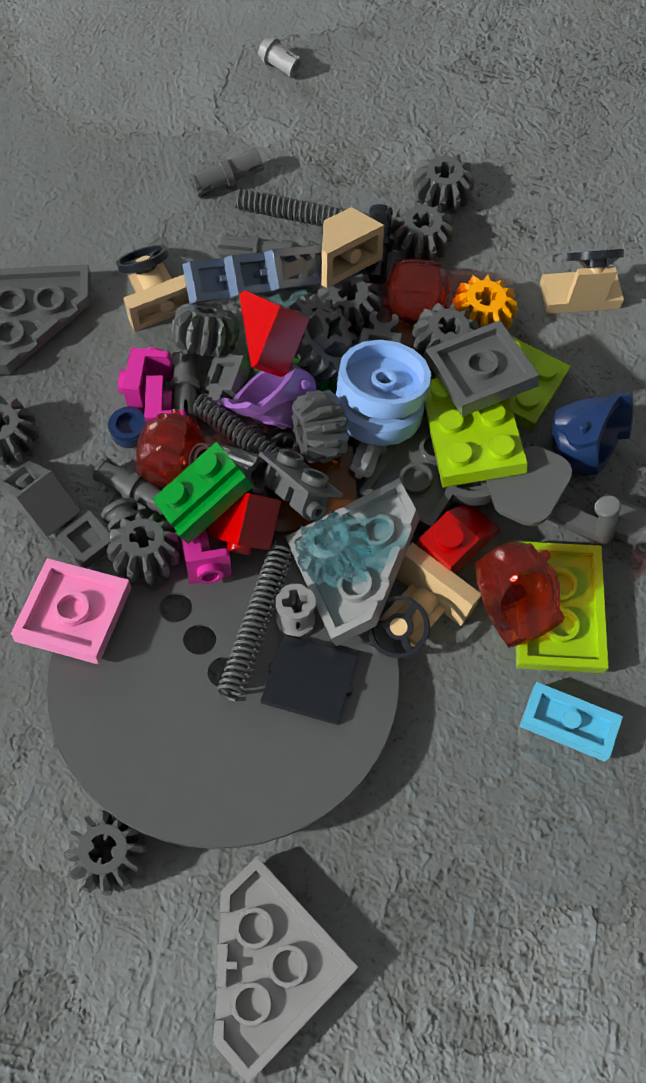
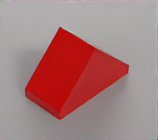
(271, 333)

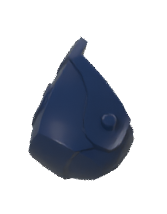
(590, 431)

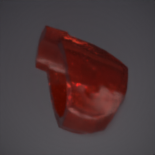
(415, 287)
(166, 447)
(519, 592)

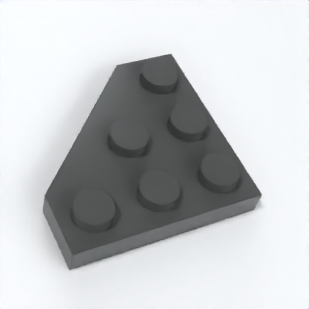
(38, 306)

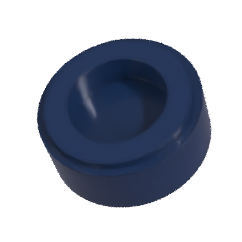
(126, 426)

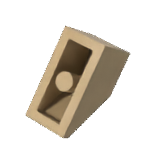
(349, 245)

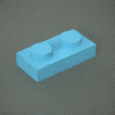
(571, 721)

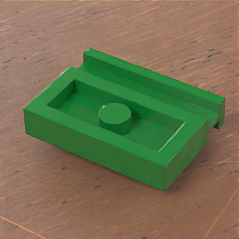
(202, 492)

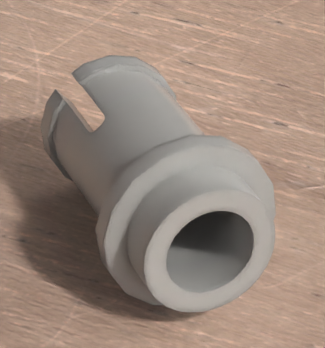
(279, 56)

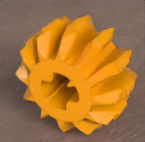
(486, 301)

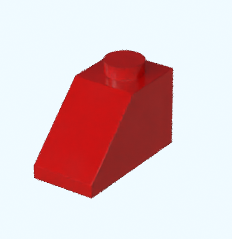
(247, 523)
(458, 537)

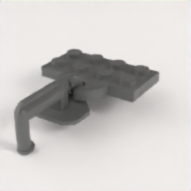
(522, 497)

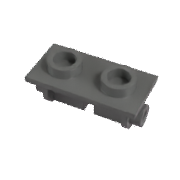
(298, 483)

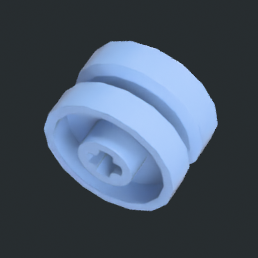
(383, 391)

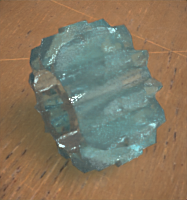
(333, 549)

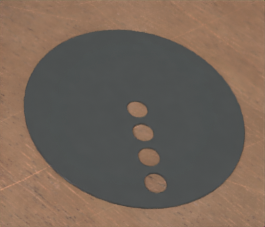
(181, 759)

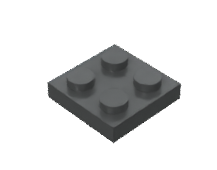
(482, 368)

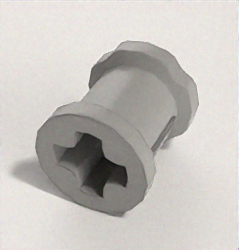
(305, 604)

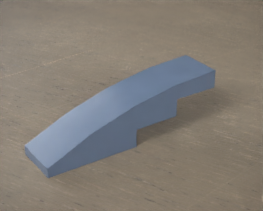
(255, 272)

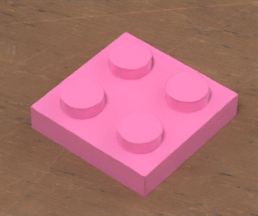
(71, 611)

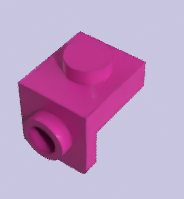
(140, 364)

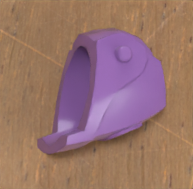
(270, 397)

